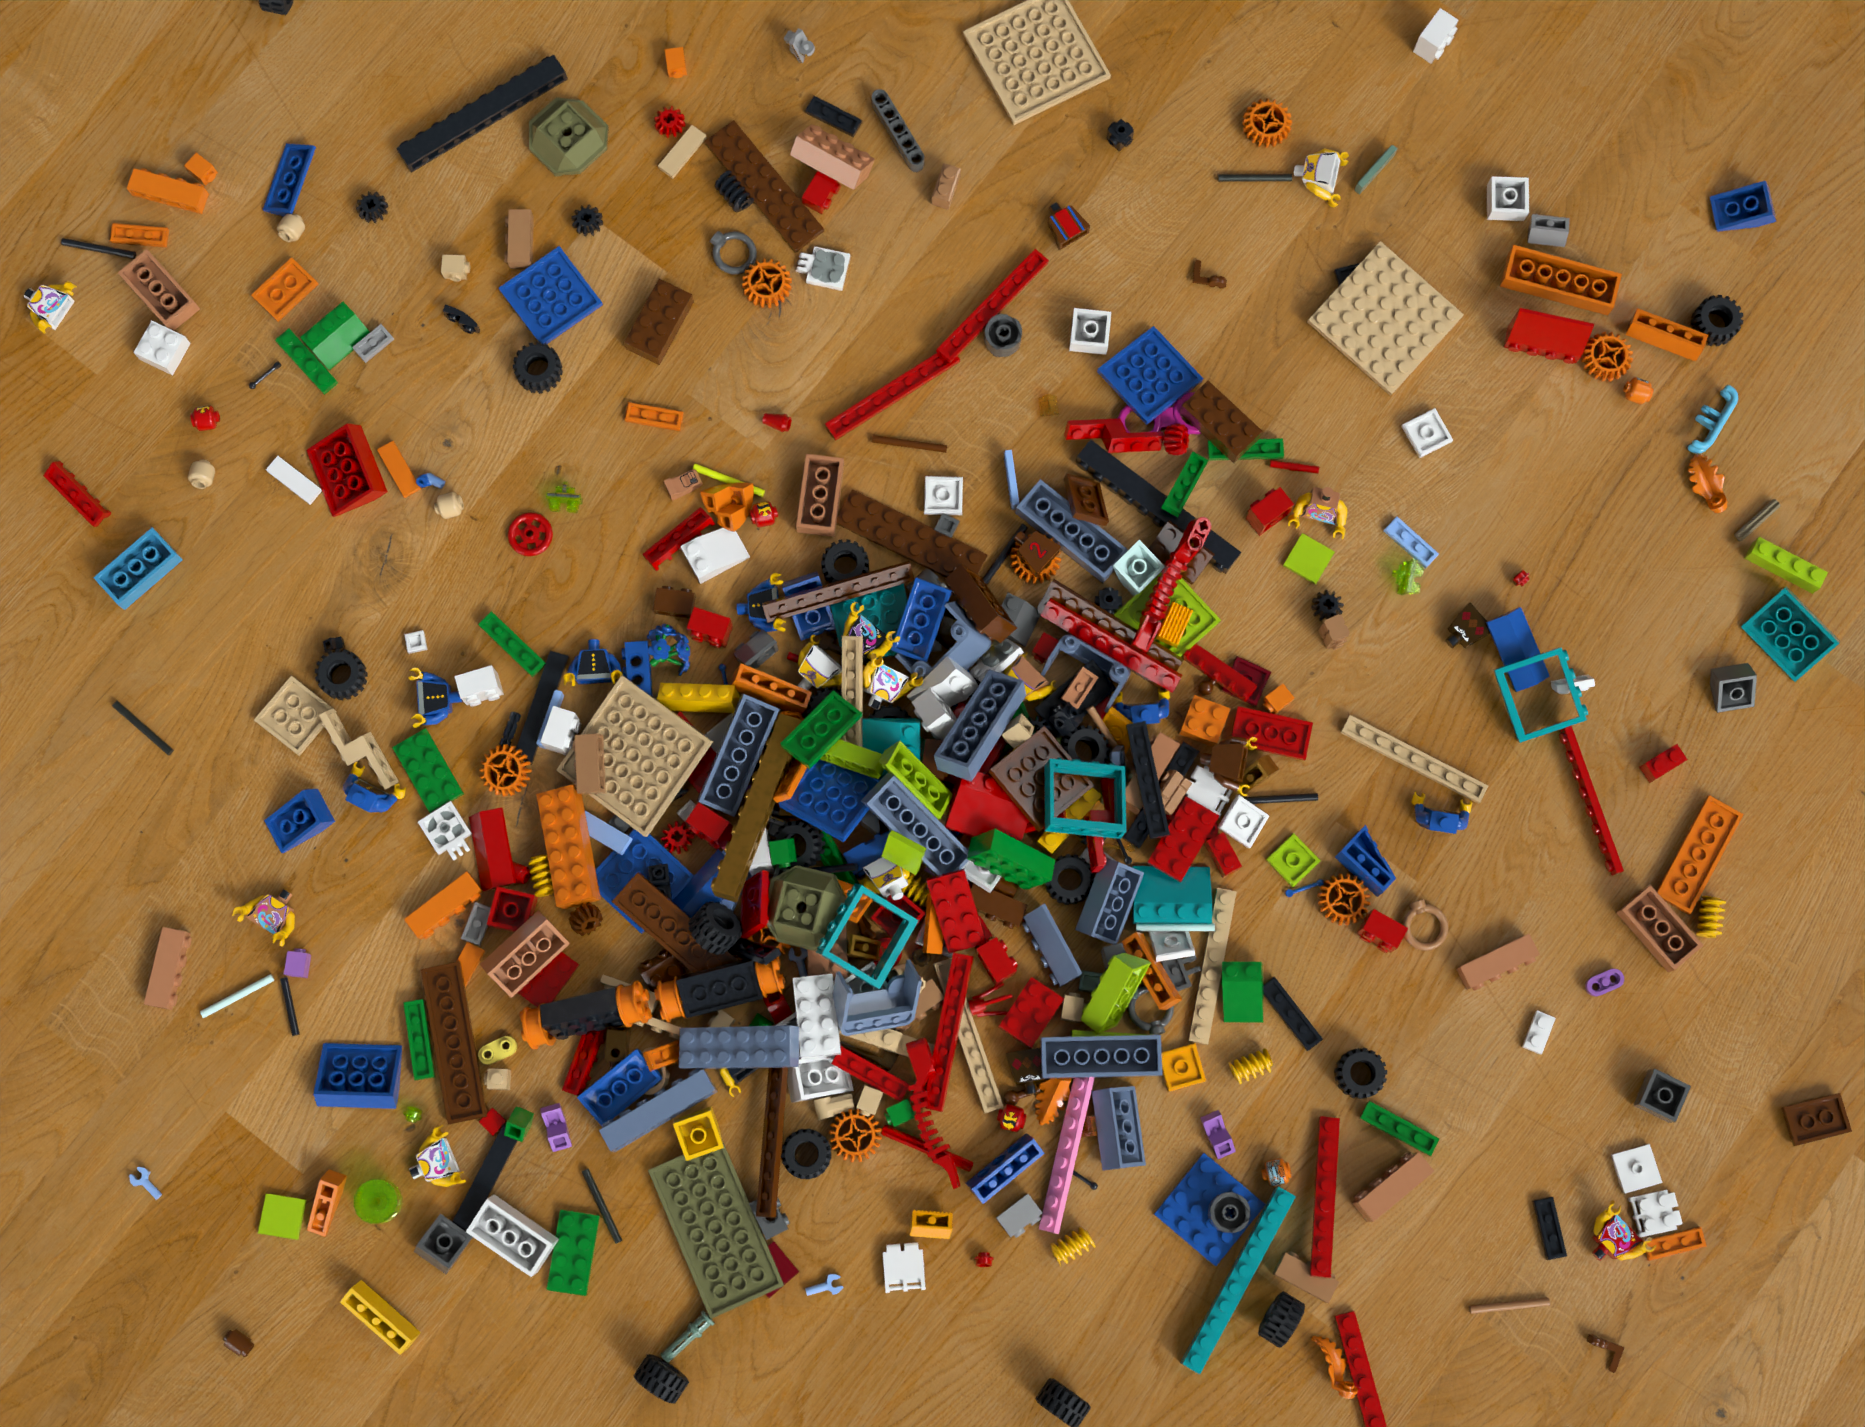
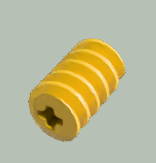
(542, 876)
(916, 890)
(1710, 917)
(1251, 1065)
(1071, 1245)

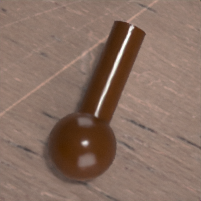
(1206, 687)
(1012, 1097)

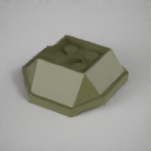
(570, 153)
(820, 894)

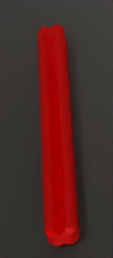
(917, 1144)

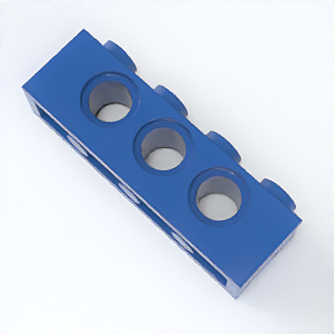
(639, 650)
(1004, 1168)

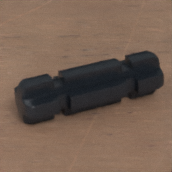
(510, 729)

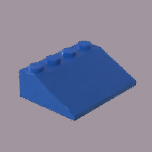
(358, 1076)

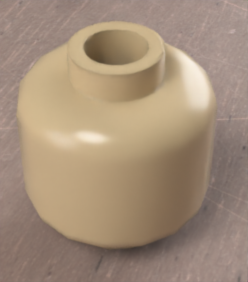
(291, 227)
(201, 474)
(449, 505)

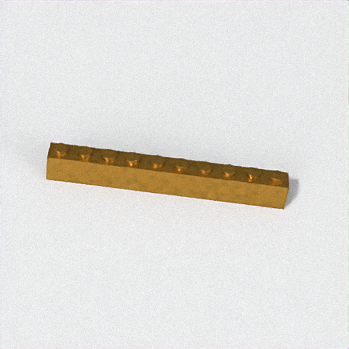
(755, 813)

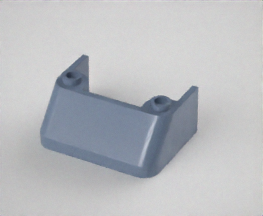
(965, 652)
(1084, 652)
(877, 1008)

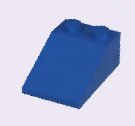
(1743, 207)
(812, 621)
(299, 819)

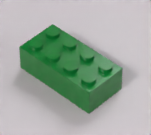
(1011, 859)

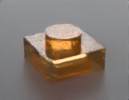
(1089, 1127)

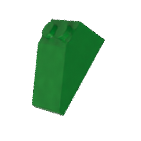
(1243, 992)

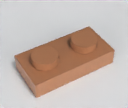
(1079, 687)

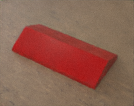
(492, 849)

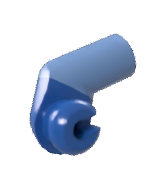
(430, 479)

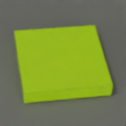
(1308, 558)
(903, 852)
(1293, 860)
(282, 1216)

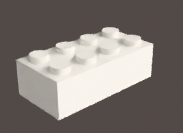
(816, 1016)
(512, 1235)

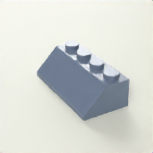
(1051, 945)
(1118, 1128)

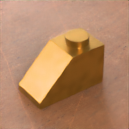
(1258, 773)
(863, 948)

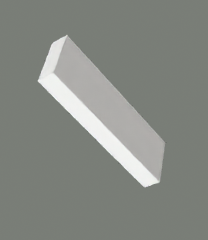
(293, 480)

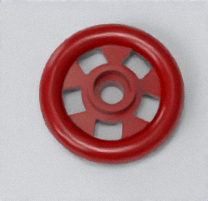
(541, 545)

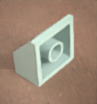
(1137, 568)

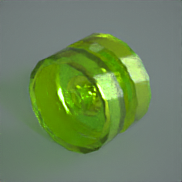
(366, 1204)

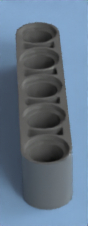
(897, 122)

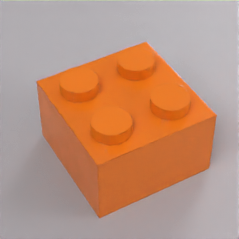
(1204, 721)

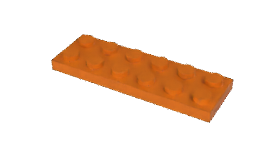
(1699, 854)

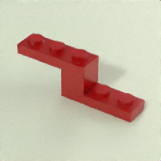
(1113, 435)
(1094, 843)

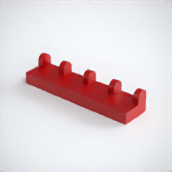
(76, 494)
(677, 537)
(1220, 672)
(583, 1062)
(871, 1074)

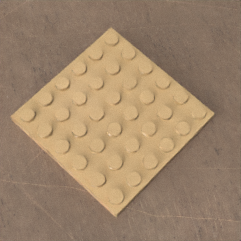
(1036, 56)
(1385, 318)
(645, 755)

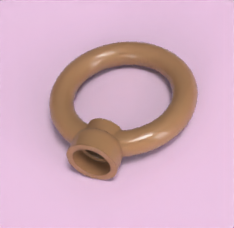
(1419, 907)

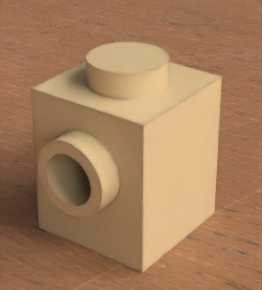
(455, 267)
(1017, 731)
(1072, 1008)
(498, 1079)
(869, 1101)

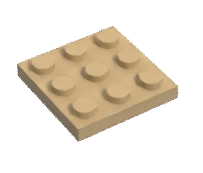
(293, 715)

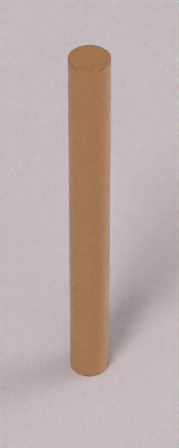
(1103, 728)
(1509, 1305)

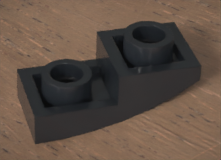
(465, 321)
(660, 878)

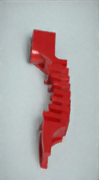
(1167, 581)
(924, 1067)

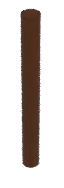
(909, 444)

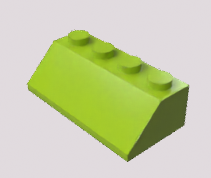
(916, 778)
(1114, 991)

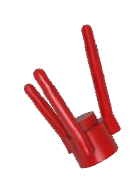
(978, 1005)

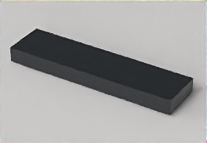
(754, 951)
(1291, 1014)

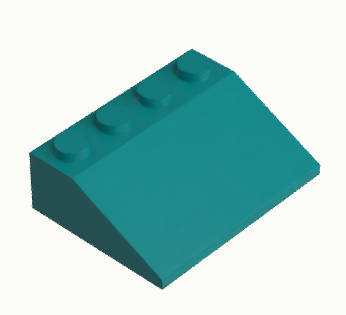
(1790, 634)
(884, 732)
(1169, 901)

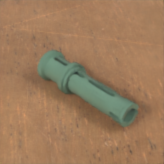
(694, 1328)

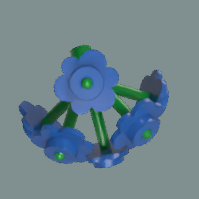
(661, 650)

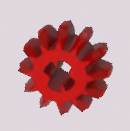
(674, 117)
(1176, 439)
(684, 833)

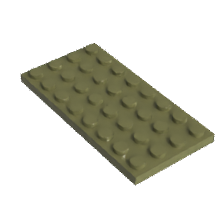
(716, 1230)

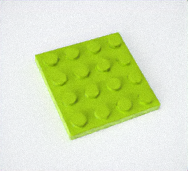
(1199, 624)

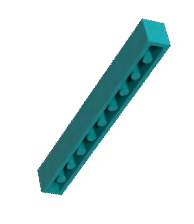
(1237, 1279)

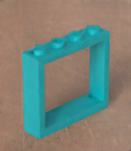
(1509, 703)
(1084, 827)
(891, 952)

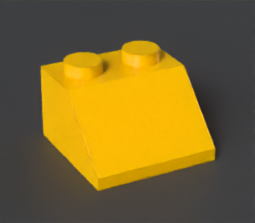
(698, 1133)

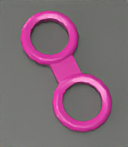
(1168, 417)

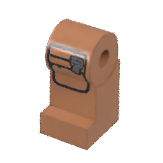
(683, 484)

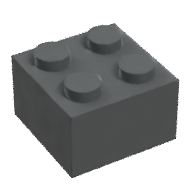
(1662, 1095)

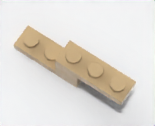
(359, 748)
(656, 1025)
(888, 1040)

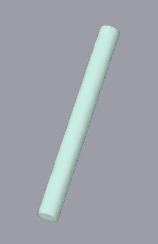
(1176, 927)
(237, 995)

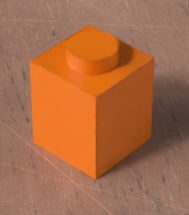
(676, 62)
(201, 169)
(1278, 699)

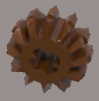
(585, 919)

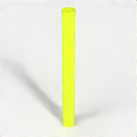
(723, 478)

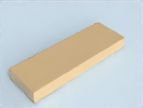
(682, 151)

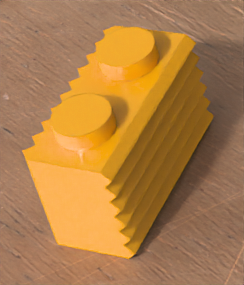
(1174, 624)
(931, 1224)

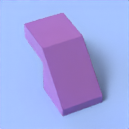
(556, 1127)
(1217, 1134)

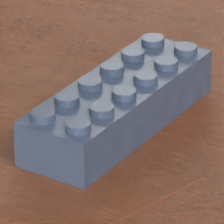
(1078, 539)
(980, 725)
(738, 755)
(909, 817)
(739, 1047)
(1101, 1056)
(658, 1110)

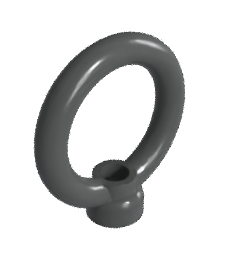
(719, 241)
(1155, 1027)

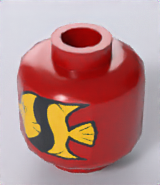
(205, 418)
(763, 514)
(1012, 1118)

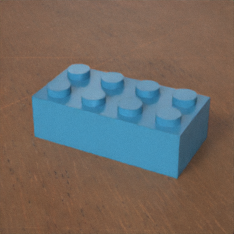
(138, 568)

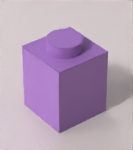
(297, 963)

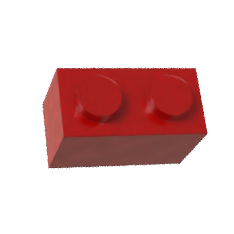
(820, 192)
(1663, 763)
(1223, 855)

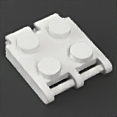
(1207, 790)
(1655, 1212)
(903, 1267)

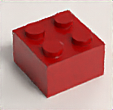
(1269, 511)
(709, 628)
(710, 826)
(511, 909)
(889, 921)
(1381, 931)
(996, 960)

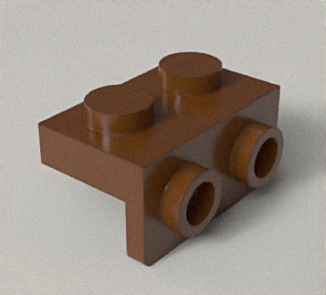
(662, 967)

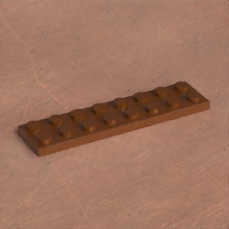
(765, 185)
(907, 536)
(1107, 621)
(666, 924)
(454, 1043)

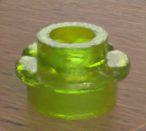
(412, 1114)

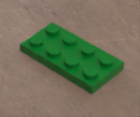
(821, 729)
(428, 770)
(573, 1253)

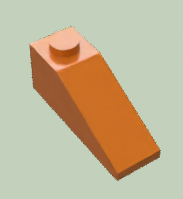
(326, 1202)

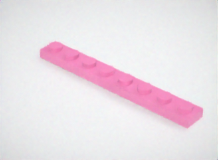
(1066, 1154)

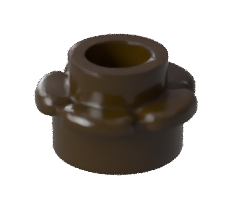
(921, 962)

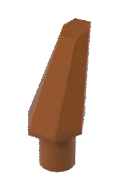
(864, 927)

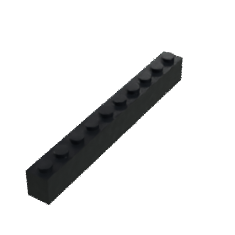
(482, 113)
(1148, 500)

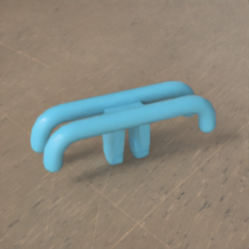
(1731, 397)

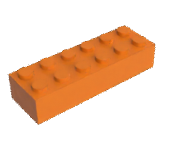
(1561, 280)
(568, 847)

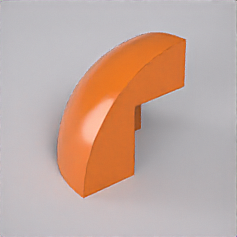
(729, 503)

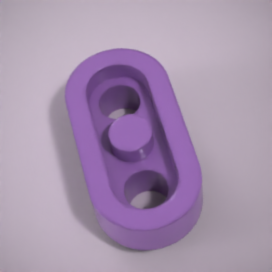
(1604, 983)

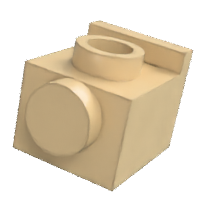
(721, 1020)

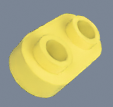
(497, 1051)

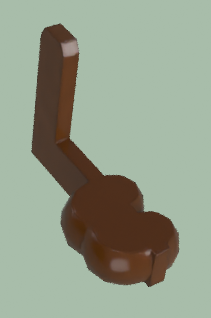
(1213, 281)
(1602, 1343)

